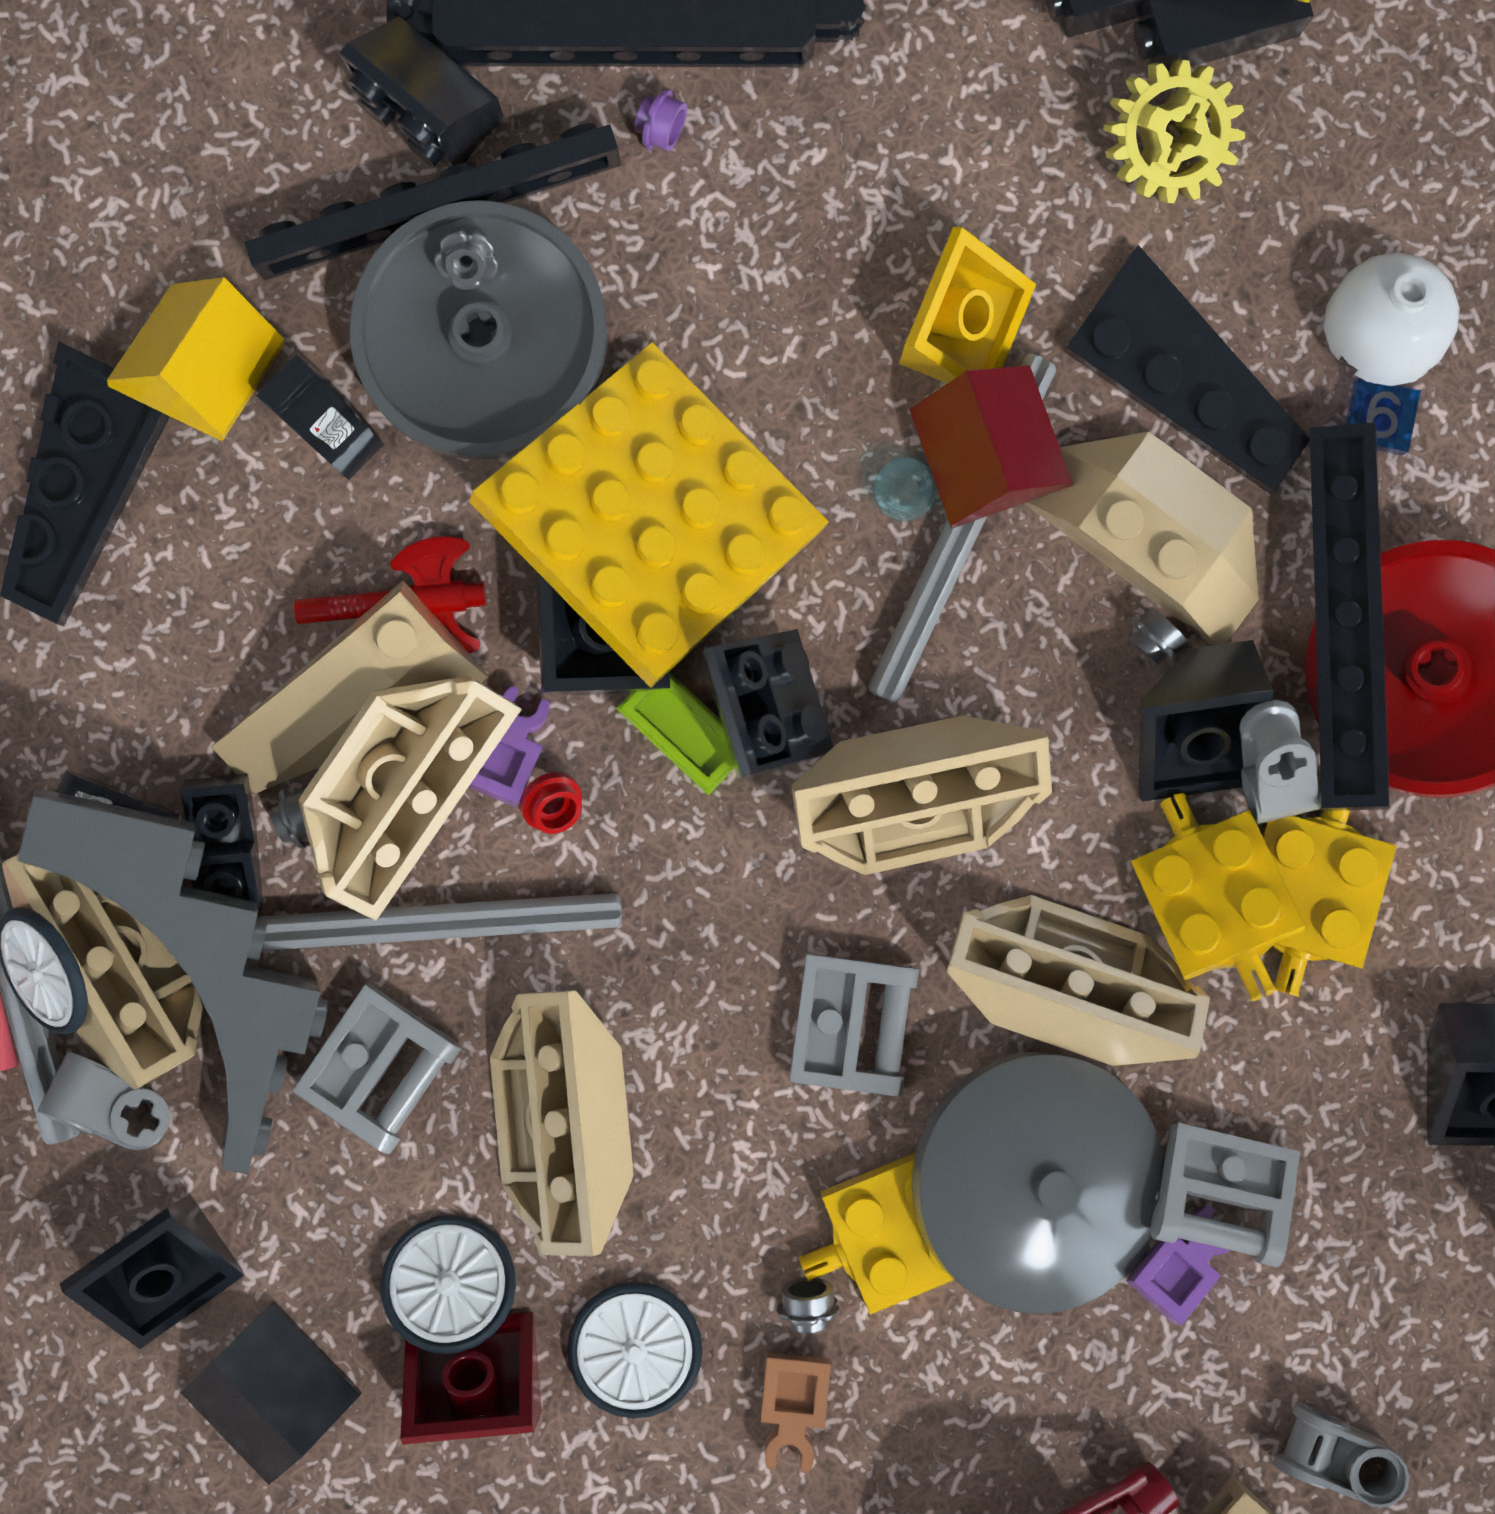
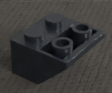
(422, 91)
(767, 703)

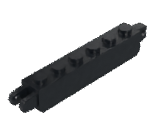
(631, 31)

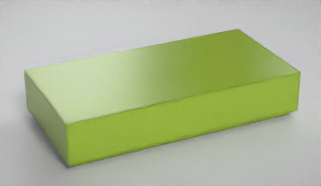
(682, 731)

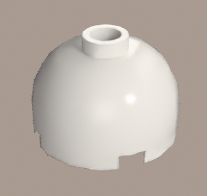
(1392, 318)

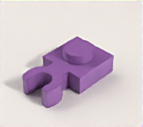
(514, 758)
(1177, 1274)

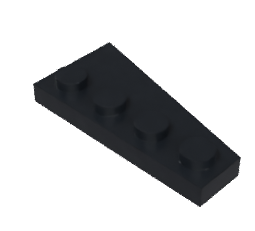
(1178, 368)
(79, 484)

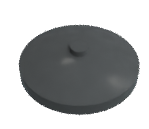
(485, 364)
(1037, 1182)

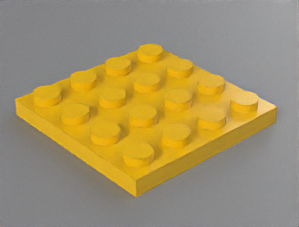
(649, 513)

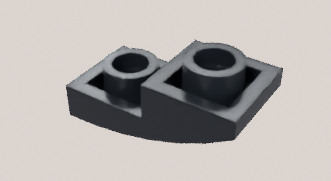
(227, 826)

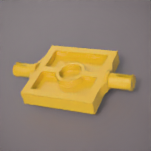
(1336, 886)
(1218, 896)
(877, 1238)

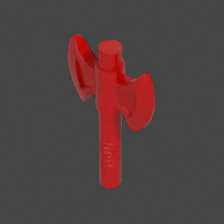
(431, 567)

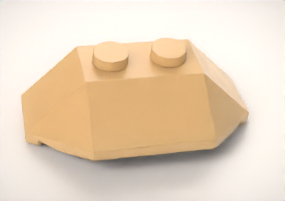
(1160, 529)
(397, 783)
(920, 792)
(1077, 983)
(138, 995)
(561, 1121)

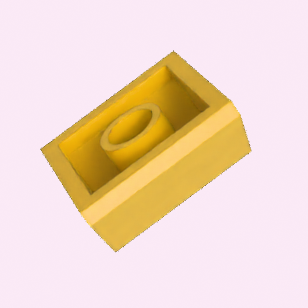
(967, 311)
(199, 356)

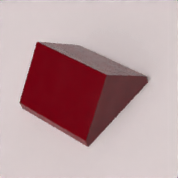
(989, 443)
(475, 1390)

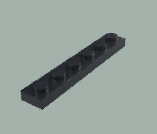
(350, 228)
(1349, 618)

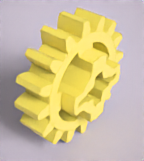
(1188, 110)

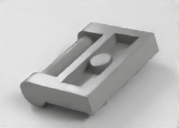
(832, 1024)
(358, 1058)
(1231, 1173)

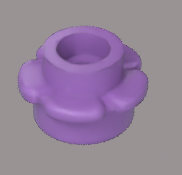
(661, 120)

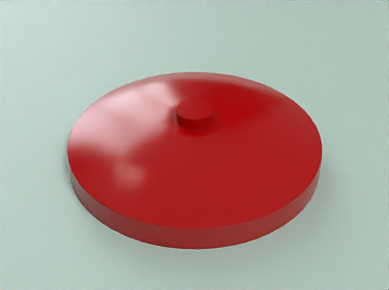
(1436, 667)

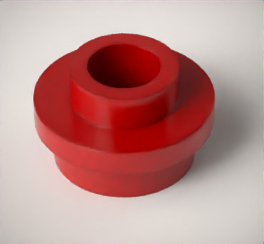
(551, 803)

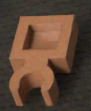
(794, 1399)

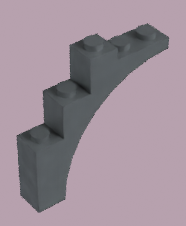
(141, 867)

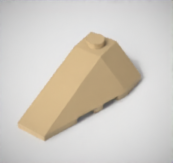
(306, 716)

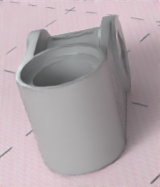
(1277, 763)
(92, 1099)
(1330, 1454)

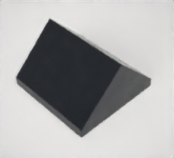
(575, 656)
(156, 1274)
(271, 1393)

